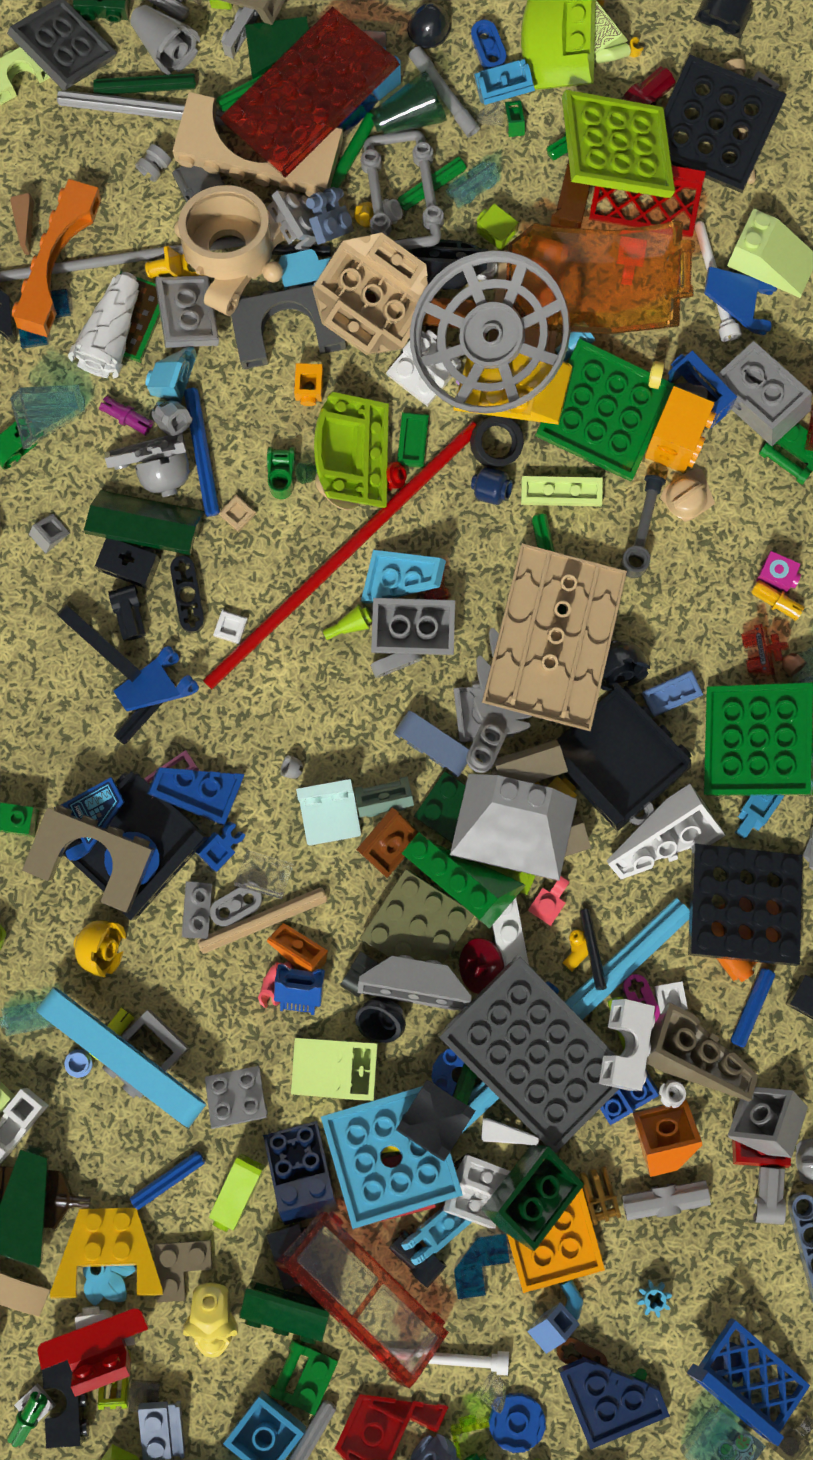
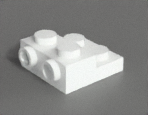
(406, 374)

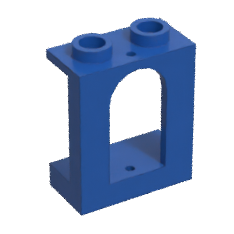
(684, 365)

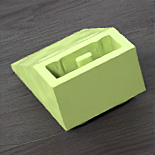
(334, 1069)

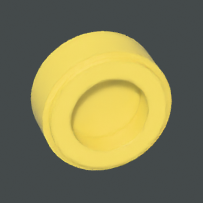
(656, 374)

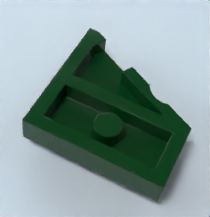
(442, 806)

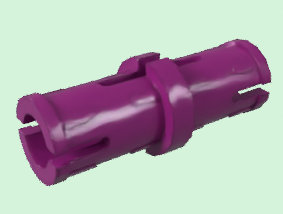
(126, 415)

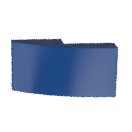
(625, 1101)

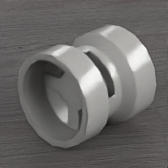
(153, 162)

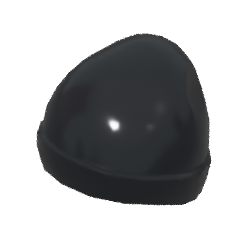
(429, 26)
(381, 1020)

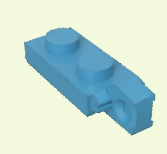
(756, 813)

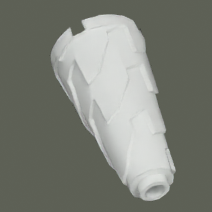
(104, 335)

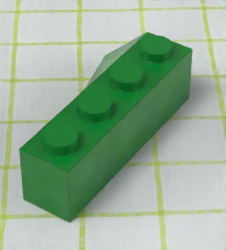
(470, 883)

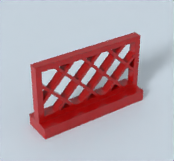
(682, 177)

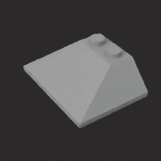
(514, 825)

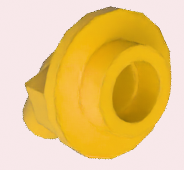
(363, 214)

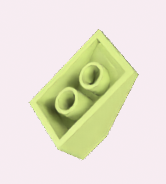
(772, 254)

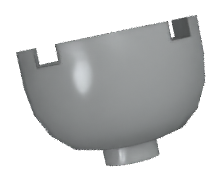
(164, 474)

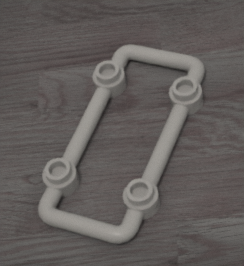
(422, 156)

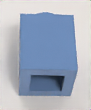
(553, 1327)

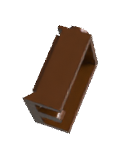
(571, 203)

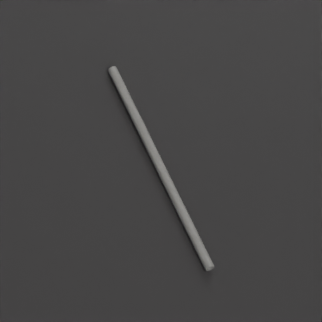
(115, 259)

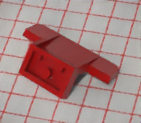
(95, 1351)

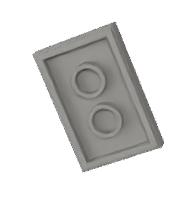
(183, 312)

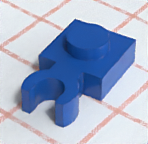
(218, 849)

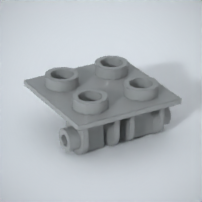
(235, 1097)

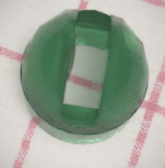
(305, 472)

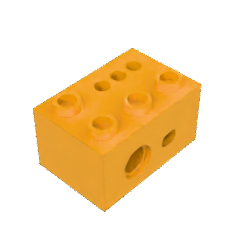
(679, 430)

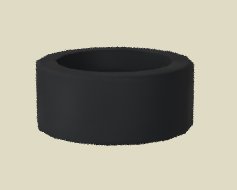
(479, 452)

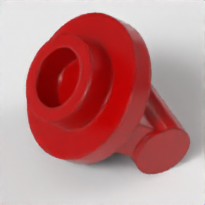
(396, 476)

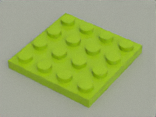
(617, 144)

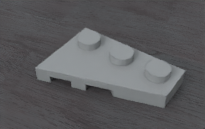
(145, 451)

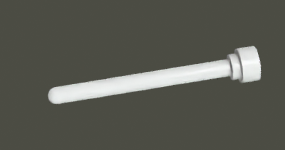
(728, 325)
(497, 1362)

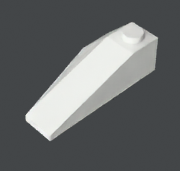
(668, 830)

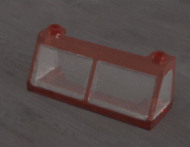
(364, 1298)

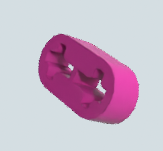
(647, 995)

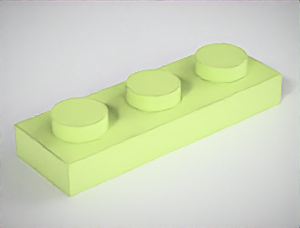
(561, 491)

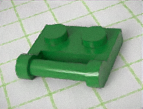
(794, 442)
(313, 1379)

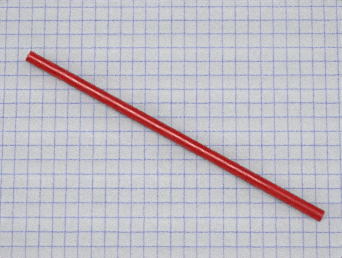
(339, 557)

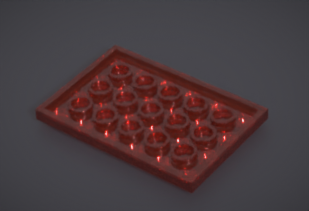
(309, 91)

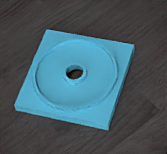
(368, 1186)

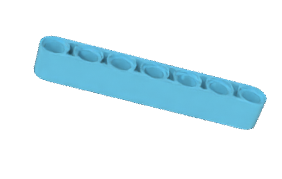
(121, 1057)

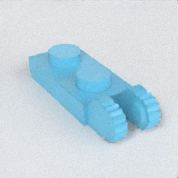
(435, 1233)

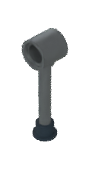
(653, 488)

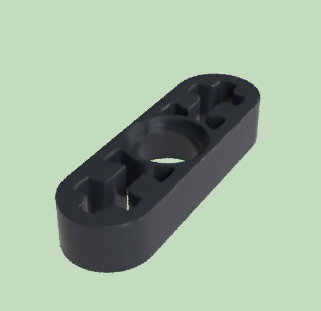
(176, 576)

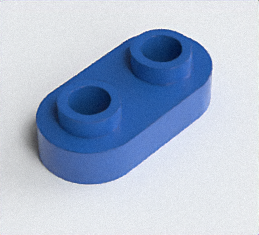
(488, 47)

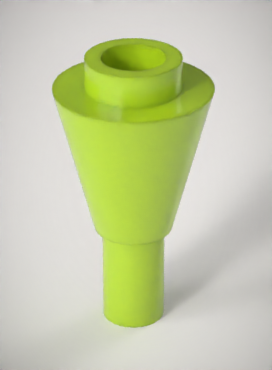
(355, 620)

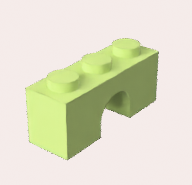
(11, 64)

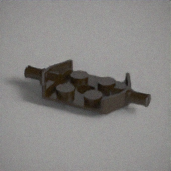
(59, 1196)

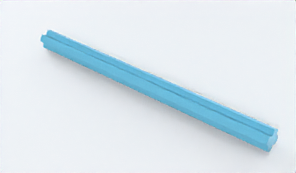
(615, 972)

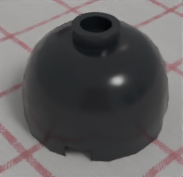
(624, 664)

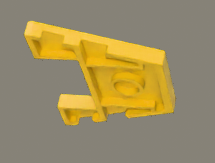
(106, 1239)

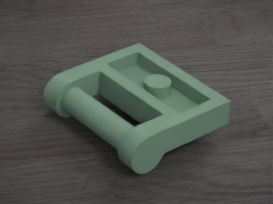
(383, 797)

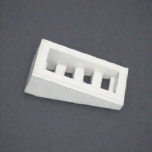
(498, 1132)

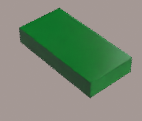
(412, 439)

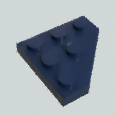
(610, 1401)

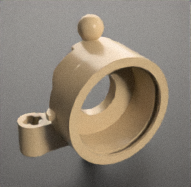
(227, 212)

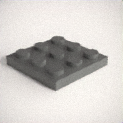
(62, 43)

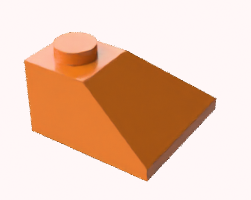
(667, 1137)

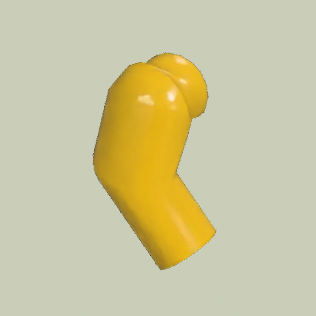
(578, 950)

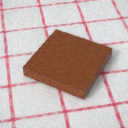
(387, 842)

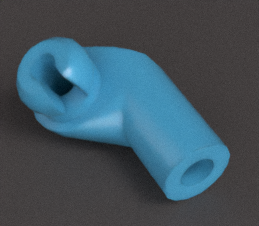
(574, 1299)

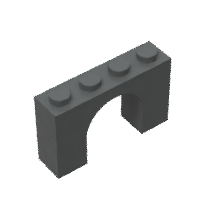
(255, 311)

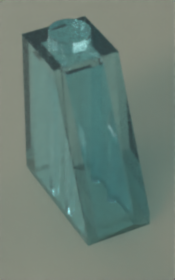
(45, 410)

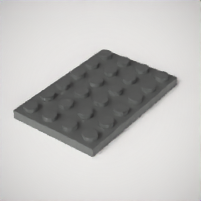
(532, 1053)

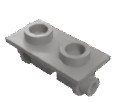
(196, 910)

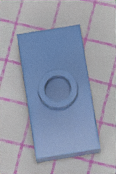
(672, 693)

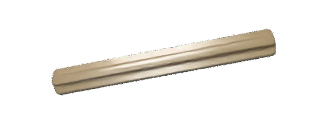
(262, 920)

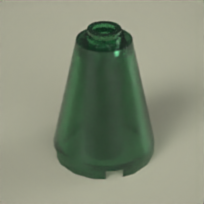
(410, 107)

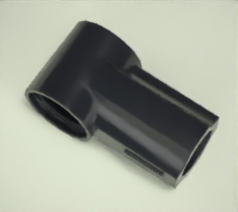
(126, 607)
(426, 1271)

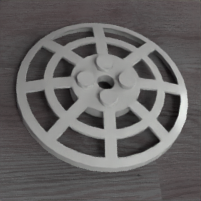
(481, 320)

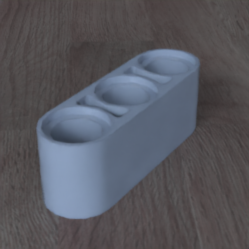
(433, 742)

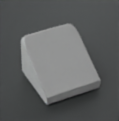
(48, 532)

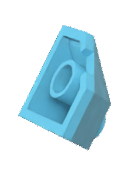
(171, 375)

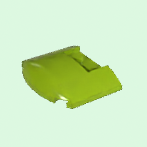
(559, 42)
(352, 449)

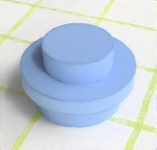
(78, 1063)

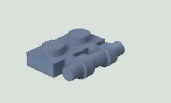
(331, 222)

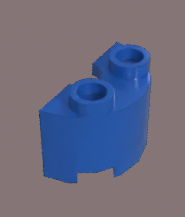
(443, 1068)

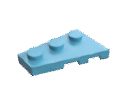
(401, 574)

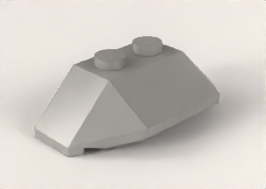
(415, 982)

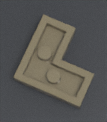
(176, 1258)

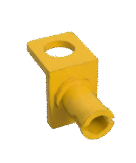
(172, 263)

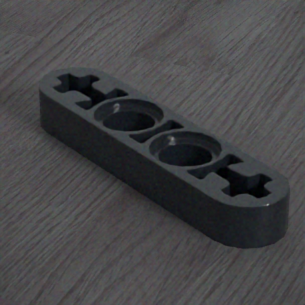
(99, 643)

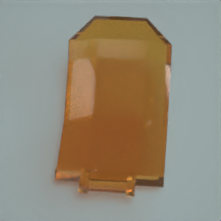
(608, 276)

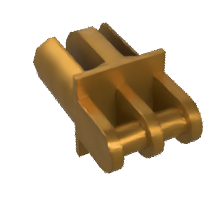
(599, 1194)

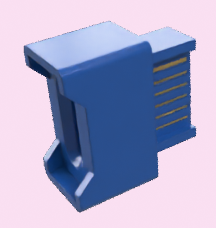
(298, 989)

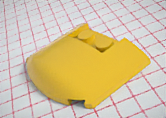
(544, 407)

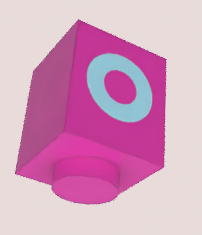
(779, 572)

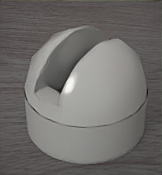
(290, 767)

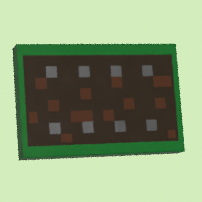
(143, 320)

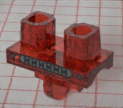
(760, 639)

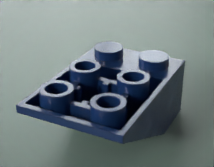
(300, 1173)

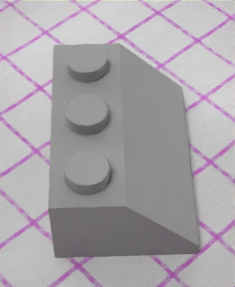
(413, 626)

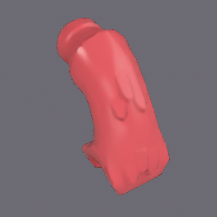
(268, 984)

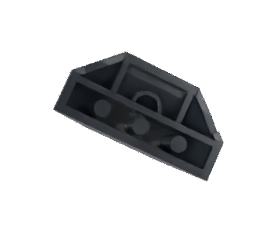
(444, 254)

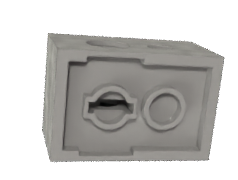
(766, 393)

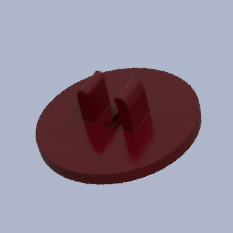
(480, 964)

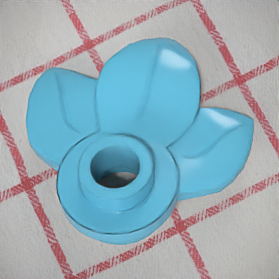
(107, 1283)

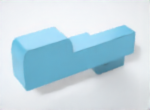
(302, 268)

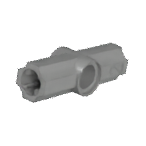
(666, 1200)

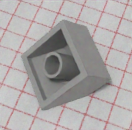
(769, 1121)

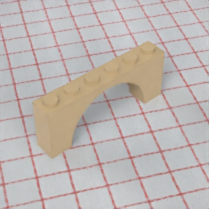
(201, 147)

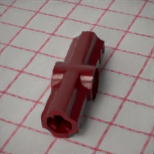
(651, 88)

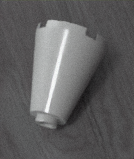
(165, 38)

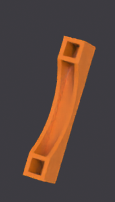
(74, 212)

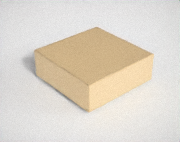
(237, 513)

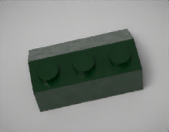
(533, 1196)
(284, 1312)

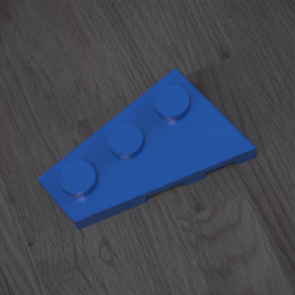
(197, 791)

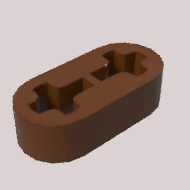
(581, 1347)

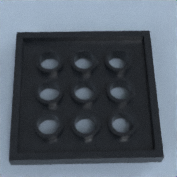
(744, 92)
(703, 912)

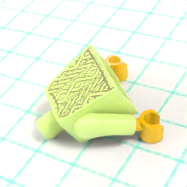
(609, 40)

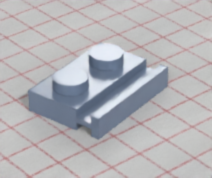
(161, 1430)

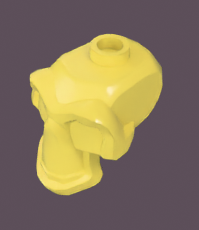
(211, 1319)

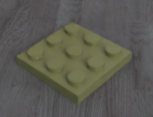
(417, 921)

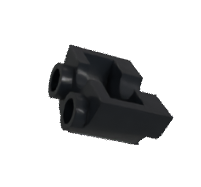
(727, 14)

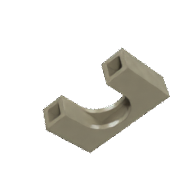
(538, 764)
(128, 856)

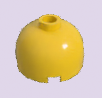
(98, 947)

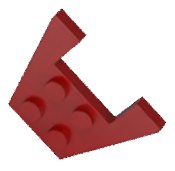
(379, 1424)

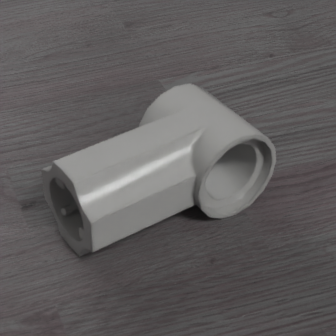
(770, 1201)

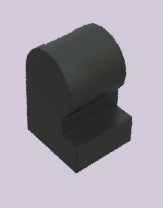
(360, 966)

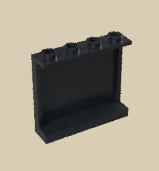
(622, 758)
(160, 821)

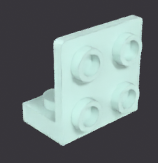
(329, 812)

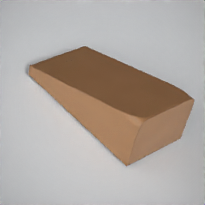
(23, 211)

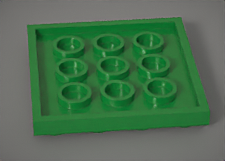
(607, 411)
(759, 740)

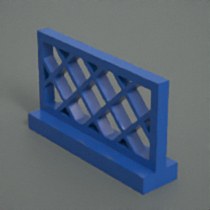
(732, 1396)

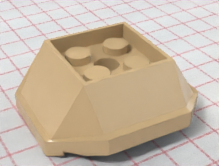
(376, 266)

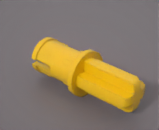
(777, 600)

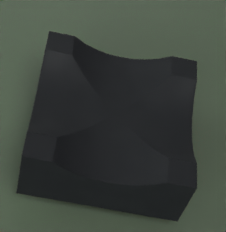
(435, 1120)

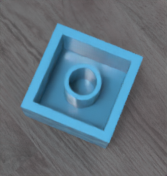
(265, 1431)

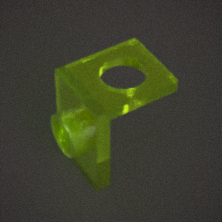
(467, 1424)

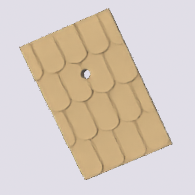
(550, 660)

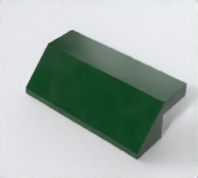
(144, 522)

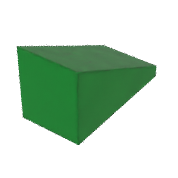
(515, 119)

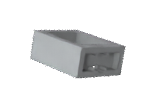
(165, 1034)

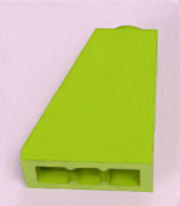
(236, 1192)

